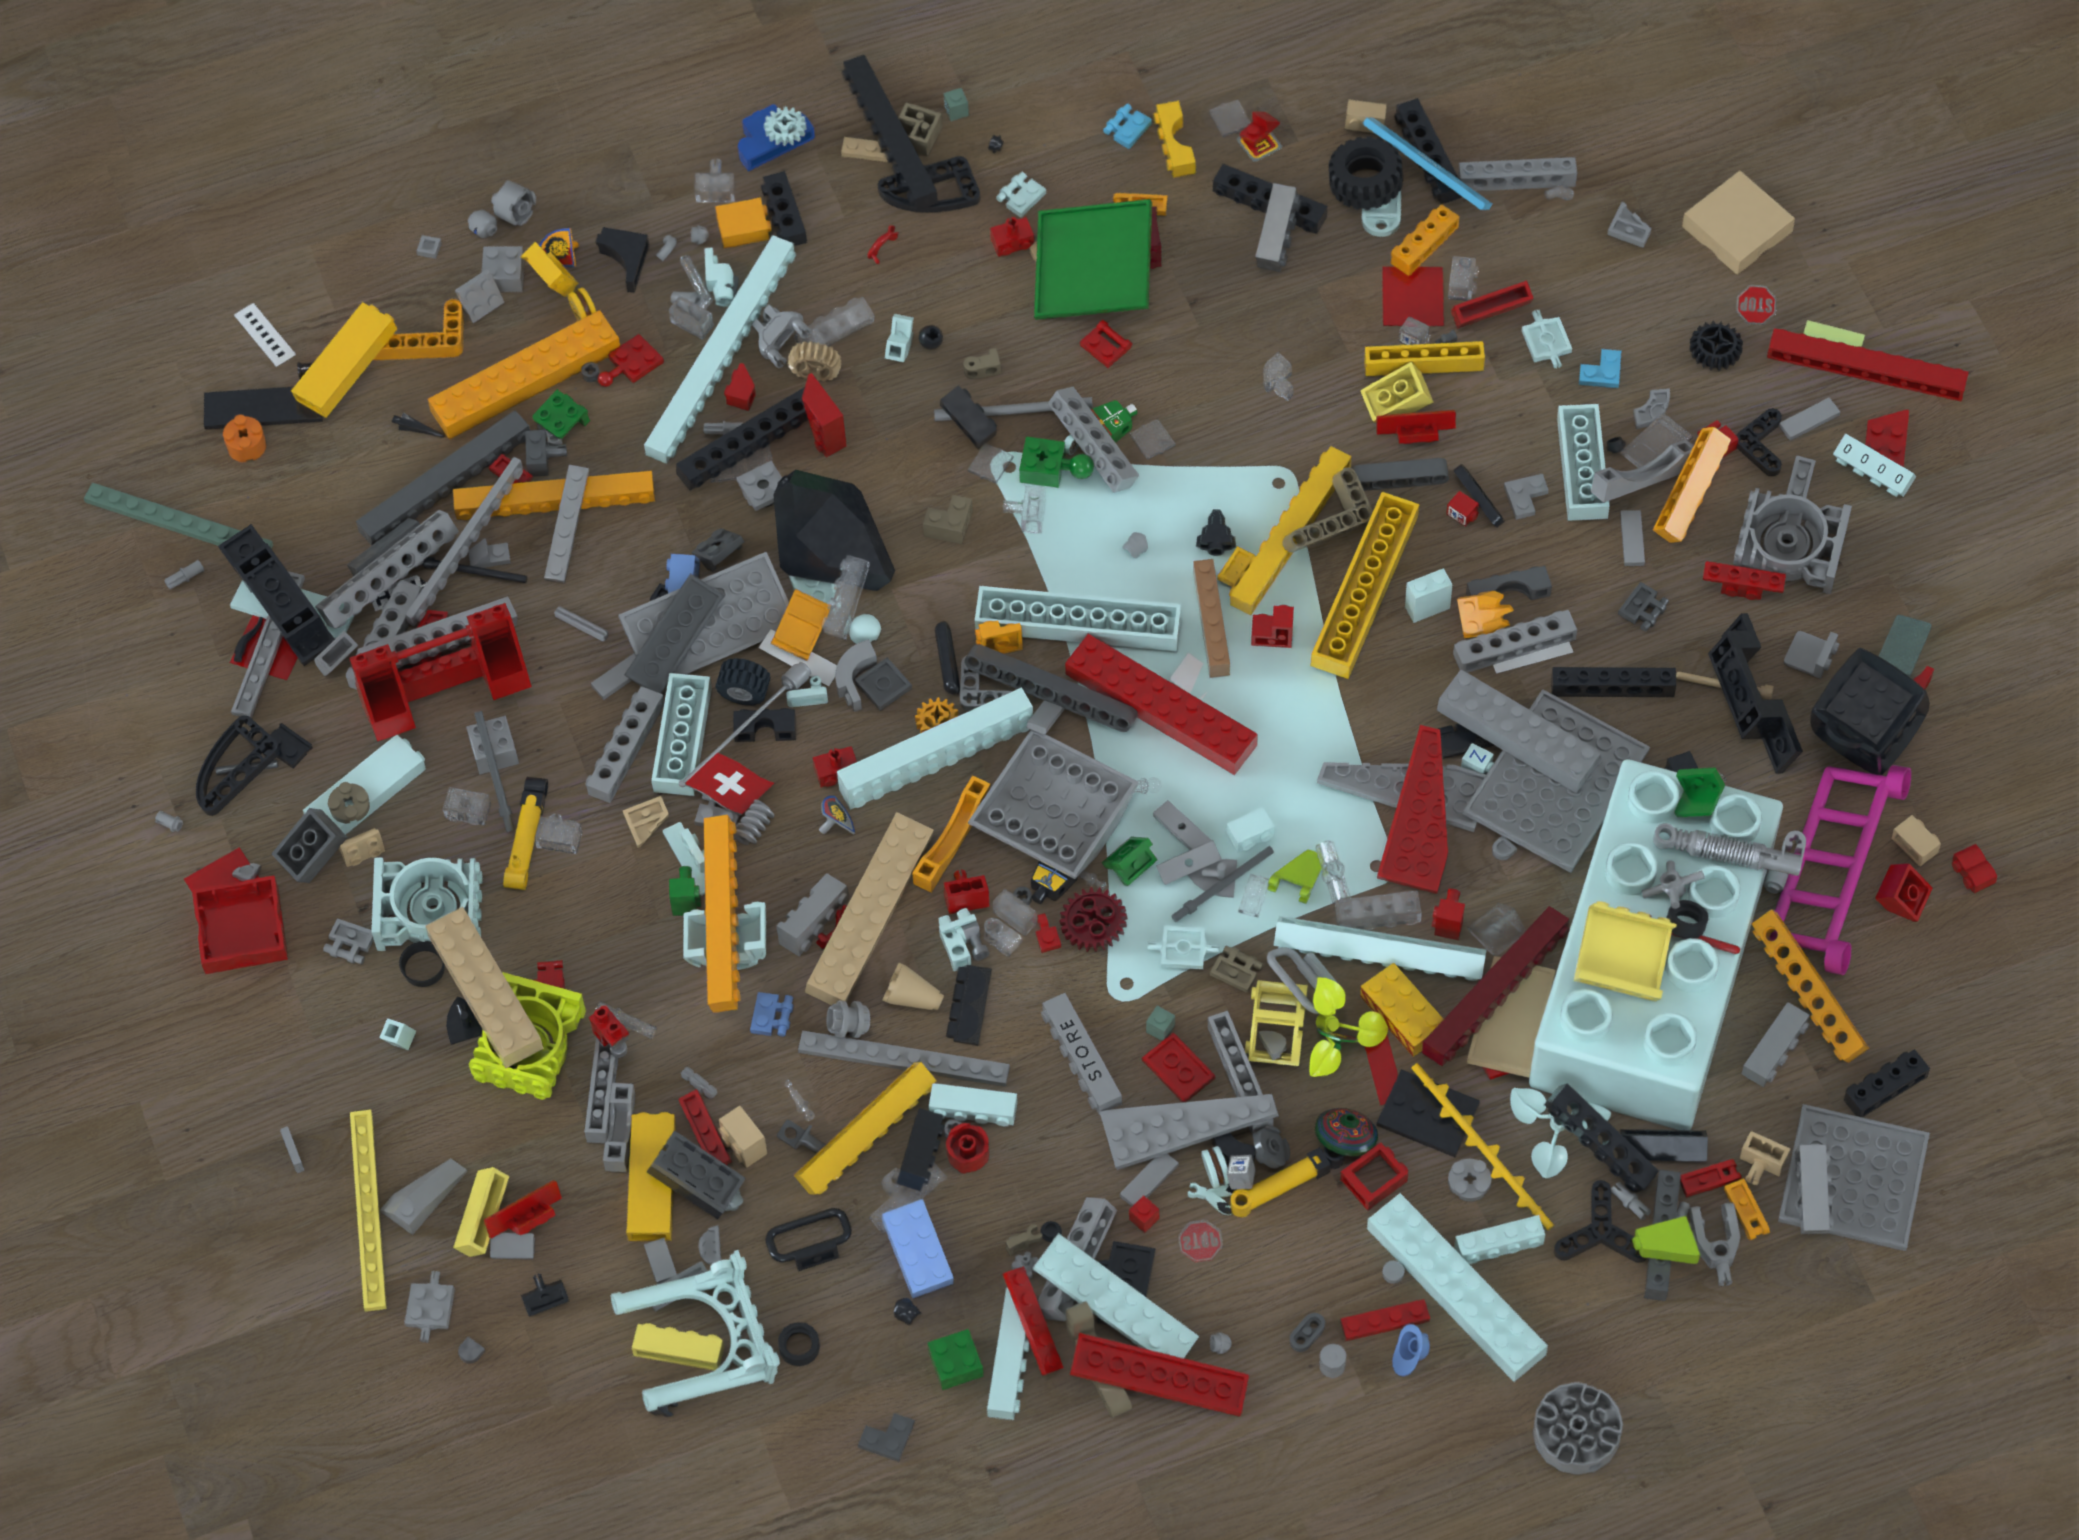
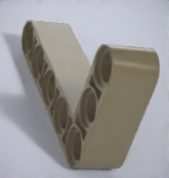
(1350, 514)
(1081, 1320)

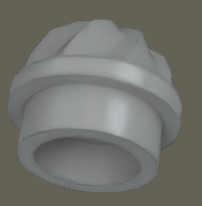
(699, 234)
(1220, 1343)

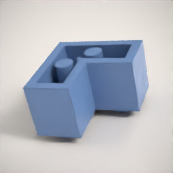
(679, 569)

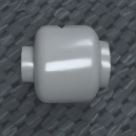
(482, 223)

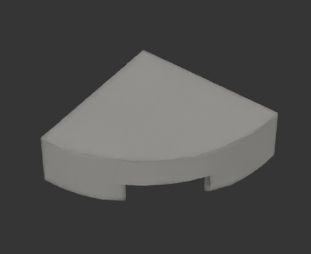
(247, 872)

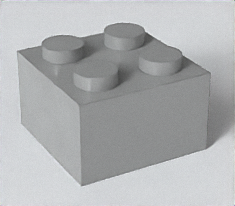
(505, 267)

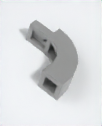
(849, 666)

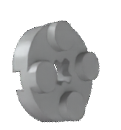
(1473, 1168)

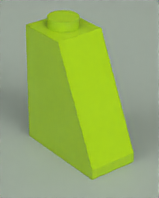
(1668, 1241)

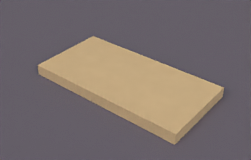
(1510, 1034)

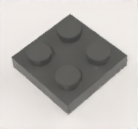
(883, 684)

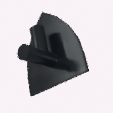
(462, 1022)

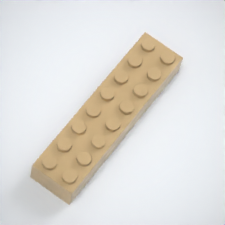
(484, 987)

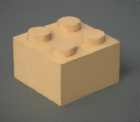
(742, 1137)

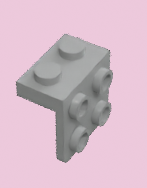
(1811, 653)

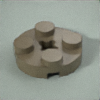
(353, 812)

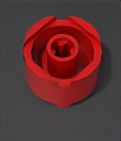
(977, 1150)

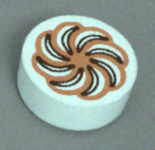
(1070, 445)

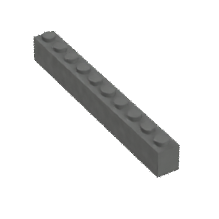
(444, 477)

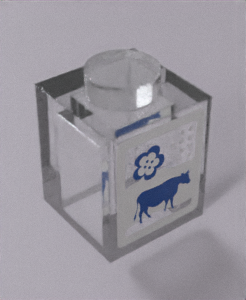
(1414, 332)

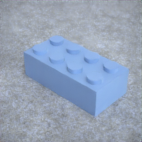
(917, 1248)

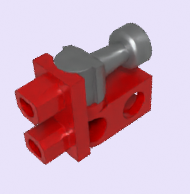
(609, 1031)

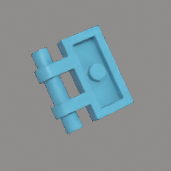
(1131, 130)

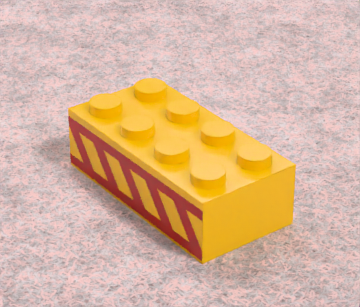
(1402, 1007)

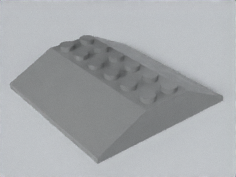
(1055, 804)

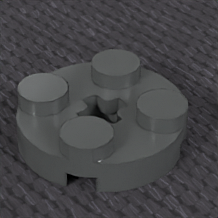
(1271, 1147)

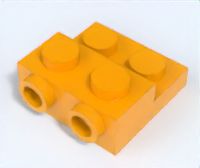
(1001, 639)

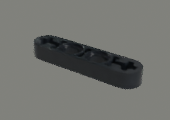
(1479, 495)

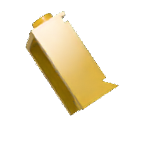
(550, 269)

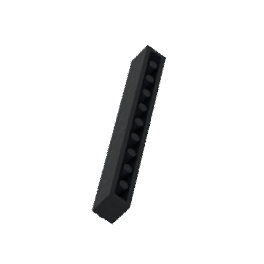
(890, 132)

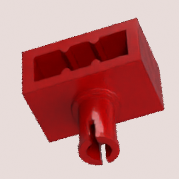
(1012, 236)
(829, 763)
(966, 893)
(1449, 916)

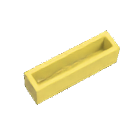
(482, 1203)
(678, 1346)

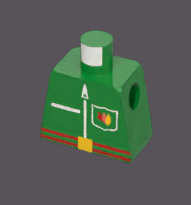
(1115, 418)

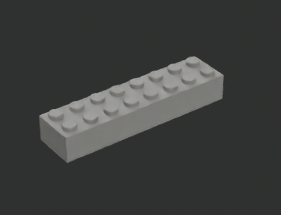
(1518, 731)

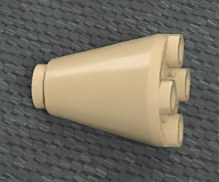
(911, 990)

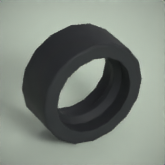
(1692, 910)
(795, 1328)

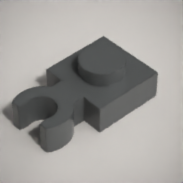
(1448, 338)

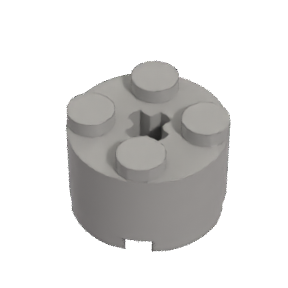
(513, 203)

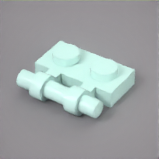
(1025, 198)

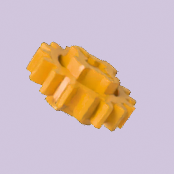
(928, 714)

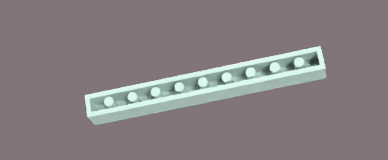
(1380, 948)

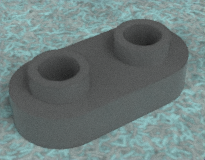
(1306, 1333)

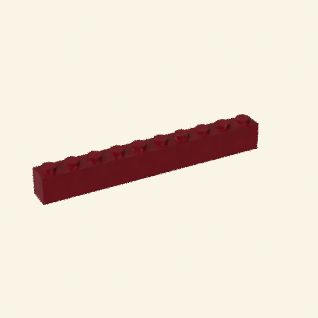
(1496, 986)

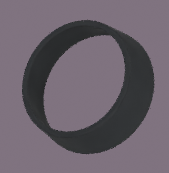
(410, 951)

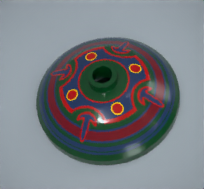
(1346, 1131)

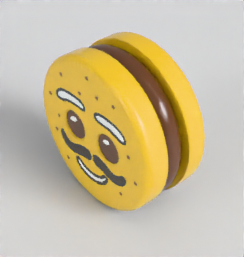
(581, 303)

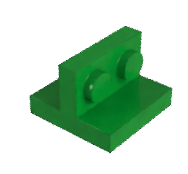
(1131, 859)

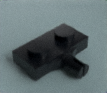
(544, 1296)

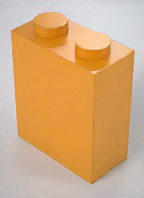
(743, 222)

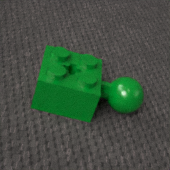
(1045, 459)

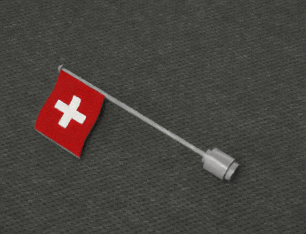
(728, 780)

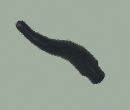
(242, 643)

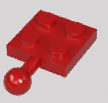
(633, 360)

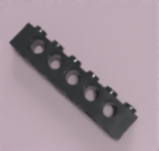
(1423, 137)
(1239, 186)
(1613, 682)
(1612, 1140)

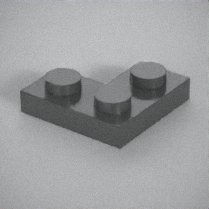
(889, 1443)

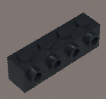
(1886, 1084)
(919, 1150)

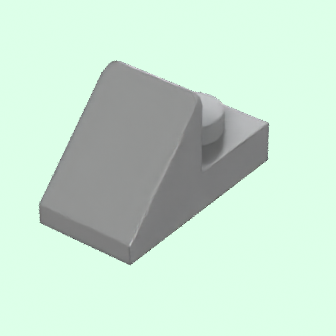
(489, 555)

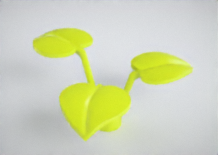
(1327, 998)

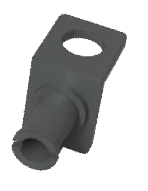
(802, 1137)

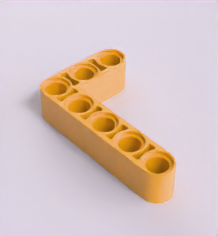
(424, 341)

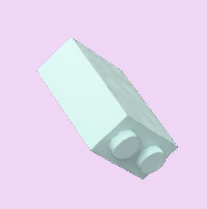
(1428, 595)

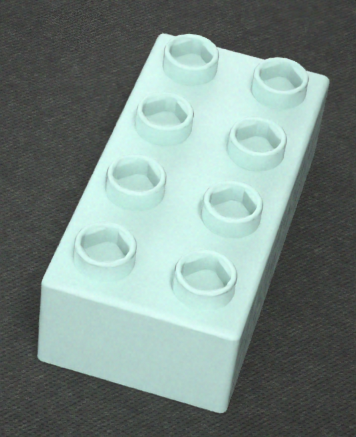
(1637, 1051)

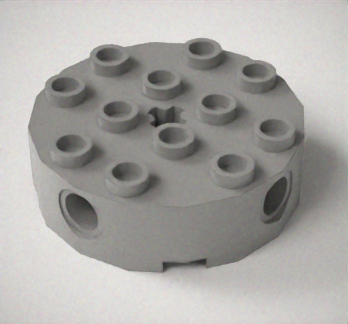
(1583, 1408)

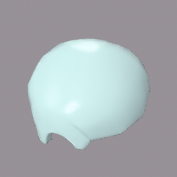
(864, 628)

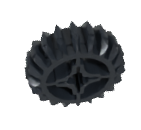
(1704, 341)

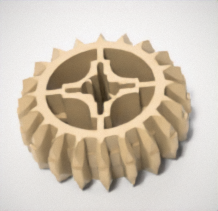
(814, 359)

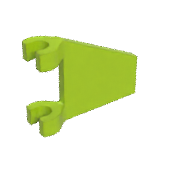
(1300, 871)

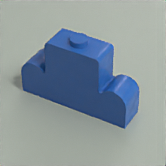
(756, 146)

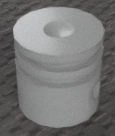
(1332, 1360)

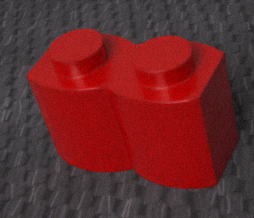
(1974, 868)

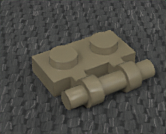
(1233, 973)

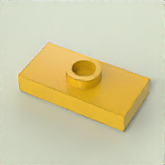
(1235, 566)

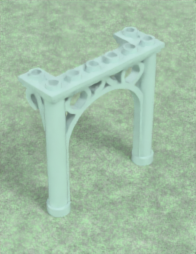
(723, 1273)

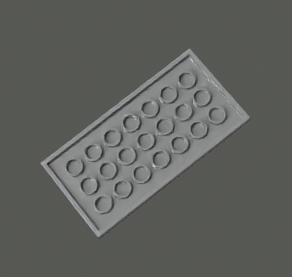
(742, 619)

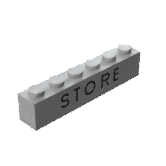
(1081, 1053)

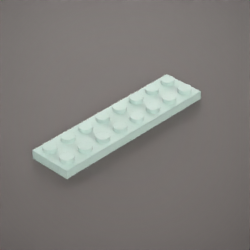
(1113, 1299)

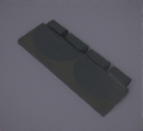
(1458, 741)
(971, 1000)

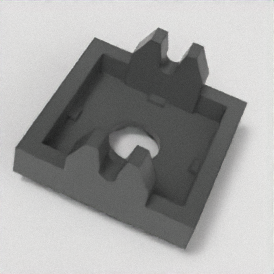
(711, 554)

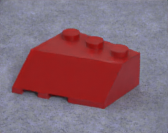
(824, 418)

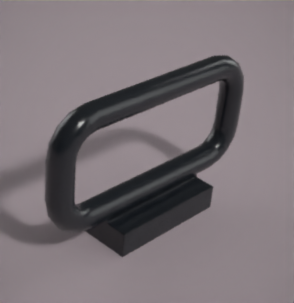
(813, 1254)

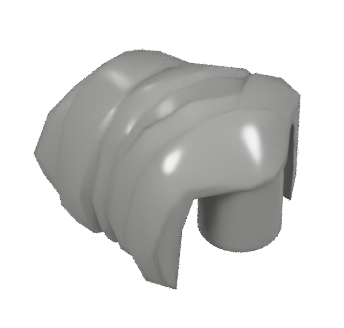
(1136, 544)

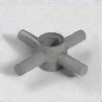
(1673, 884)

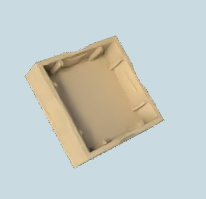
(1738, 222)

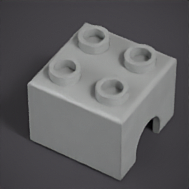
(501, 743)

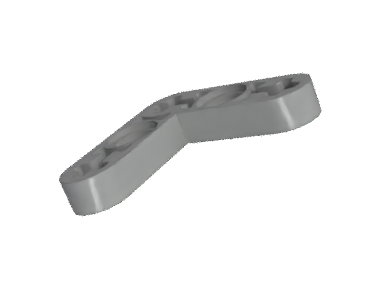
(973, 691)

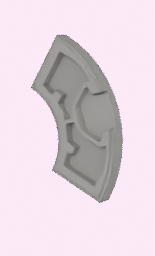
(1652, 409)

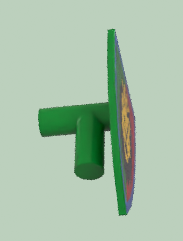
(1337, 1038)

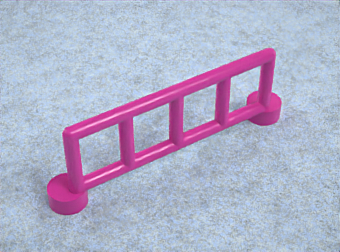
(1895, 786)

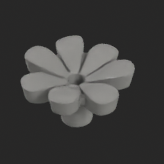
(1027, 1262)

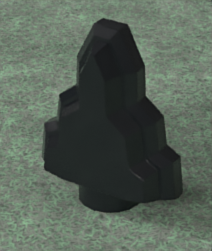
(1216, 536)

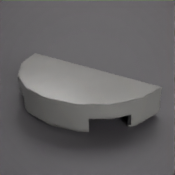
(1273, 1043)
(710, 1246)

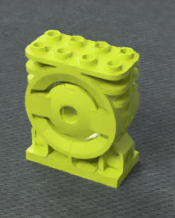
(549, 1008)

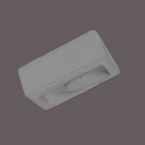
(512, 1246)

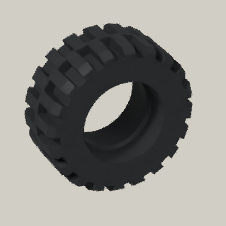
(1365, 154)

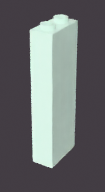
(380, 775)

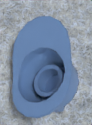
(1410, 1349)

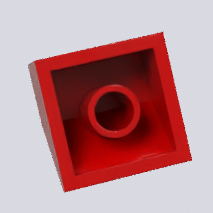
(1904, 892)

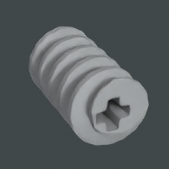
(752, 822)

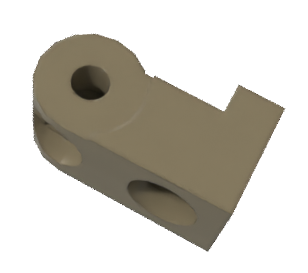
(983, 365)

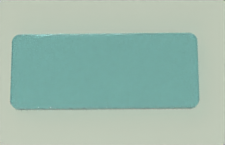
(1905, 643)

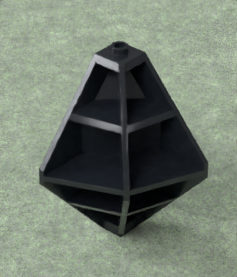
(822, 524)

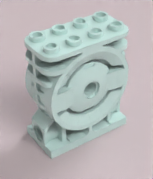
(407, 882)

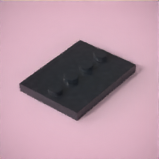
(1416, 1112)

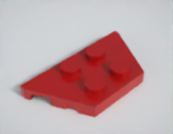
(1889, 435)

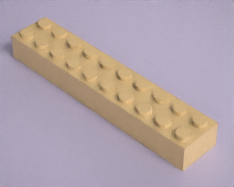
(869, 910)

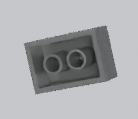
(309, 845)

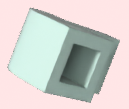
(900, 338)

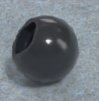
(930, 337)

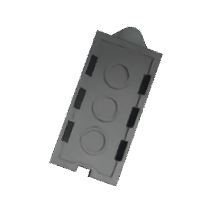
(697, 1176)

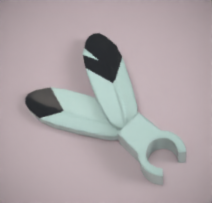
(1214, 1196)

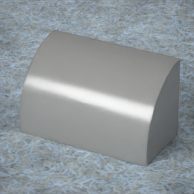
(335, 653)

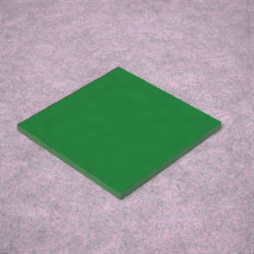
(1093, 259)

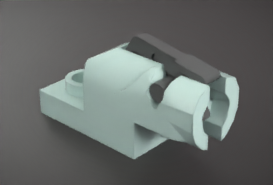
(720, 279)

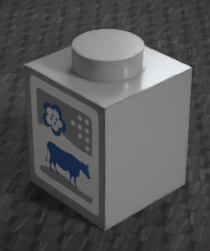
(1241, 1172)

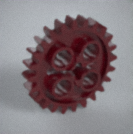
(1102, 904)

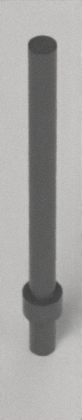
(504, 809)
(1191, 905)

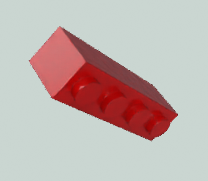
(1492, 304)

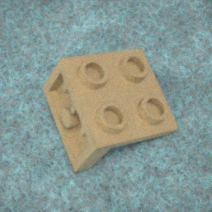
(362, 847)

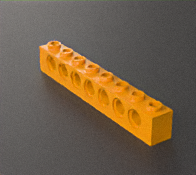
(1855, 1043)

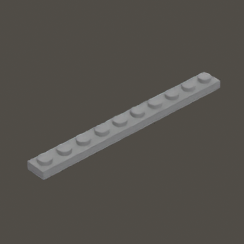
(461, 545)
(903, 1057)

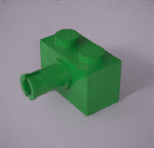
(684, 893)

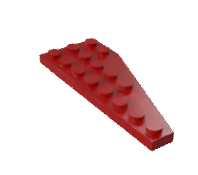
(1418, 834)

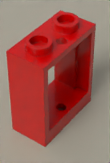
(1357, 1187)

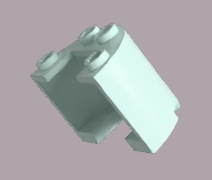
(750, 932)

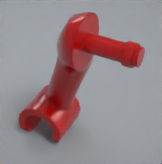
(889, 235)
(824, 939)

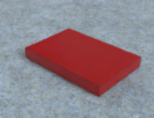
(1178, 1068)

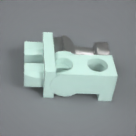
(957, 934)

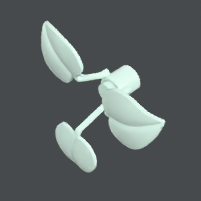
(1546, 1157)

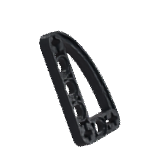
(890, 195)
(244, 767)

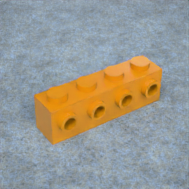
(1424, 239)

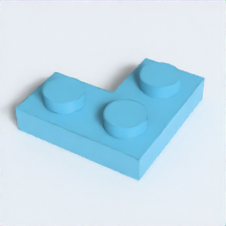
(1604, 375)

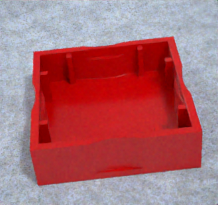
(240, 925)

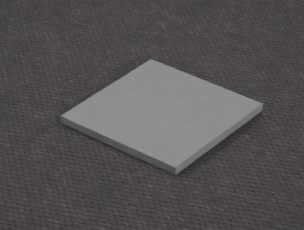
(1872, 1175)

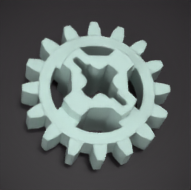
(785, 126)

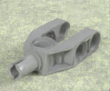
(1708, 1249)

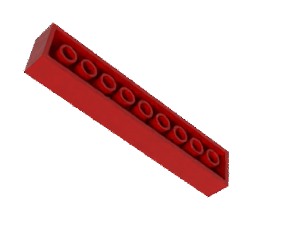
(1162, 704)

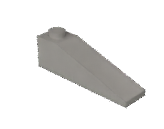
(420, 1198)

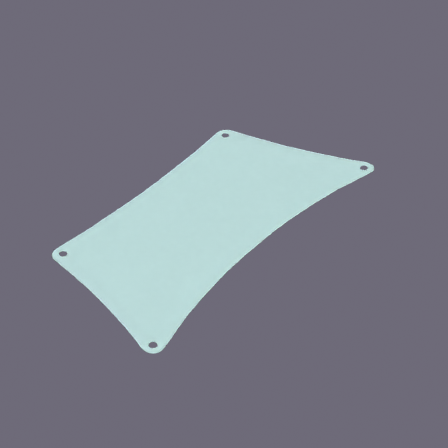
(1268, 691)

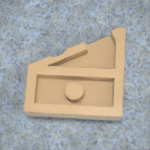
(645, 819)

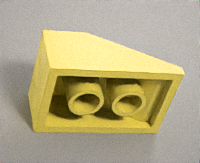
(1397, 393)

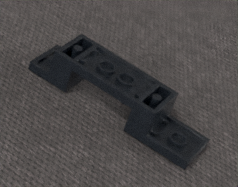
(277, 593)
(1752, 715)

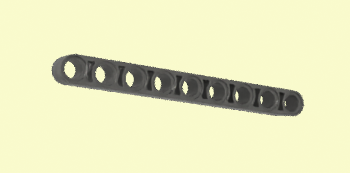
(1050, 688)

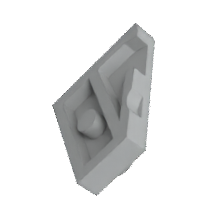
(1629, 227)

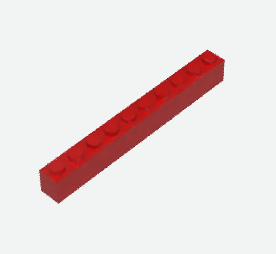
(1867, 364)

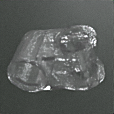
(1001, 936)

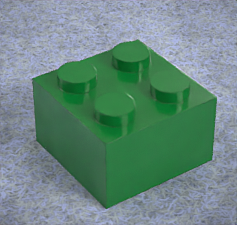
(955, 1359)

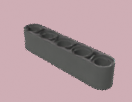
(1402, 474)

